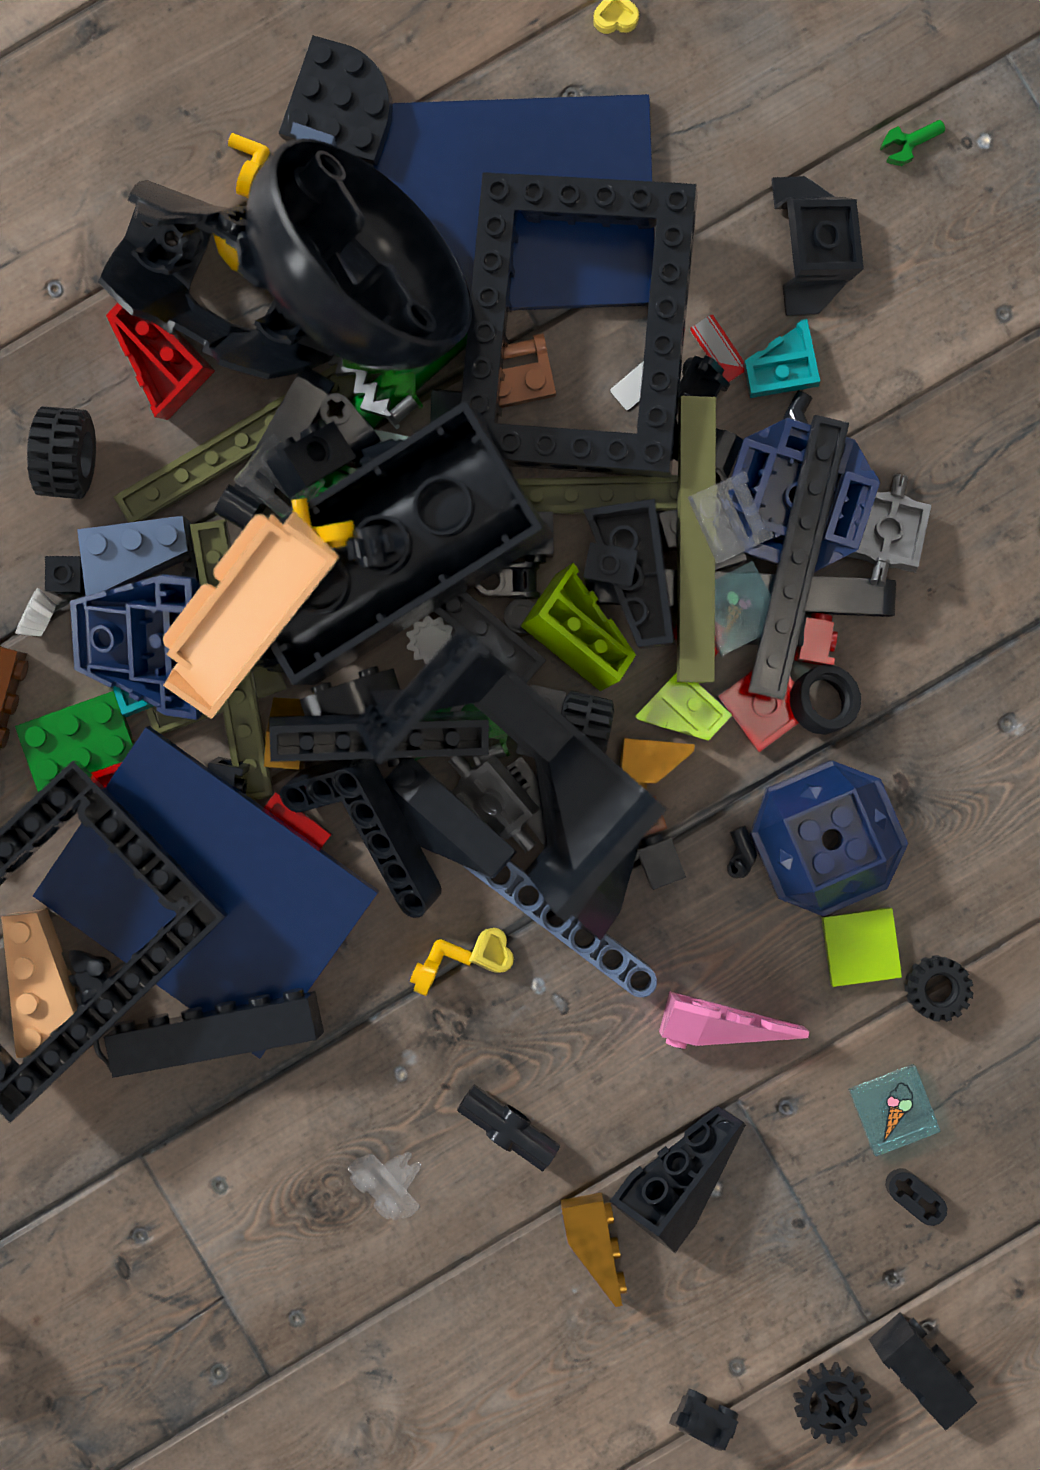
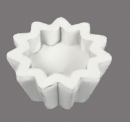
(36, 615)
(428, 638)

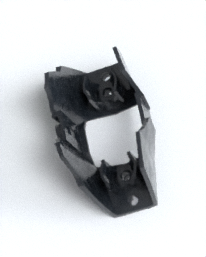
(154, 274)

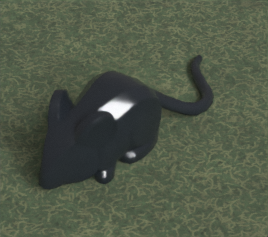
(89, 978)

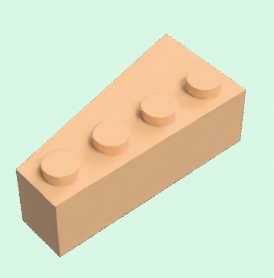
(36, 979)

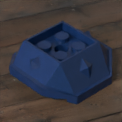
(773, 468)
(791, 832)

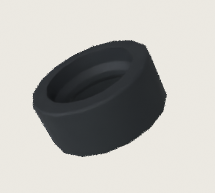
(848, 693)

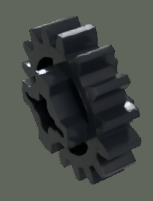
(823, 1412)

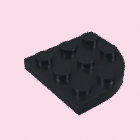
(341, 96)

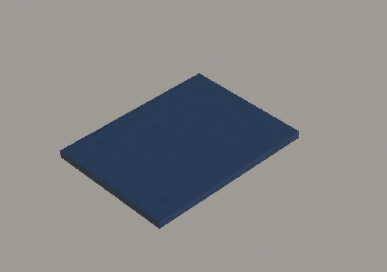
(445, 147)
(280, 890)

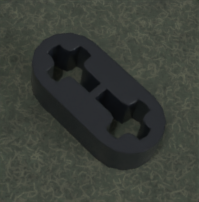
(911, 1203)

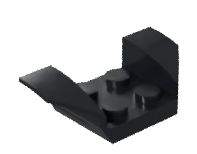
(822, 242)

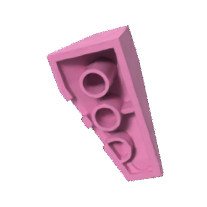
(709, 1023)

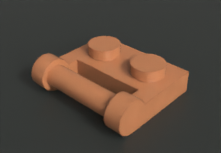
(527, 381)

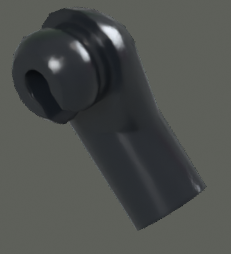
(798, 407)
(744, 855)

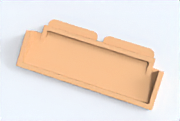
(232, 625)

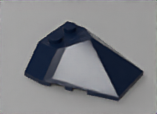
(122, 634)

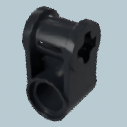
(352, 425)
(512, 582)

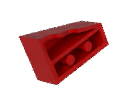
(163, 362)

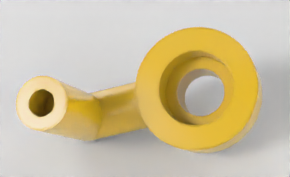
(250, 168)
(334, 534)
(424, 975)

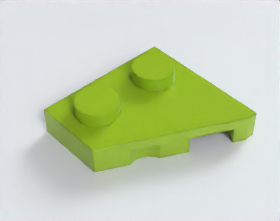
(685, 710)

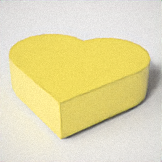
(616, 15)
(492, 952)

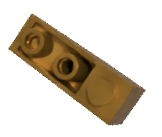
(588, 1235)

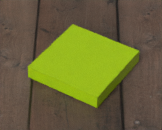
(861, 947)

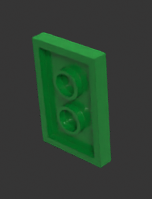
(84, 732)

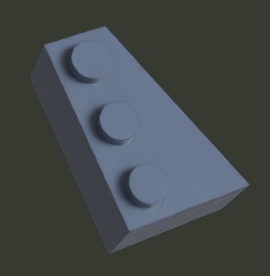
(132, 551)

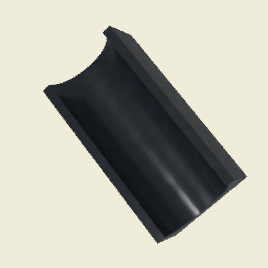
(451, 524)

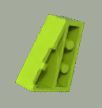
(578, 631)

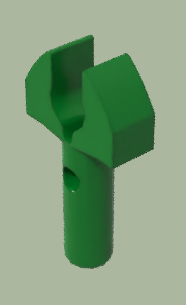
(896, 136)

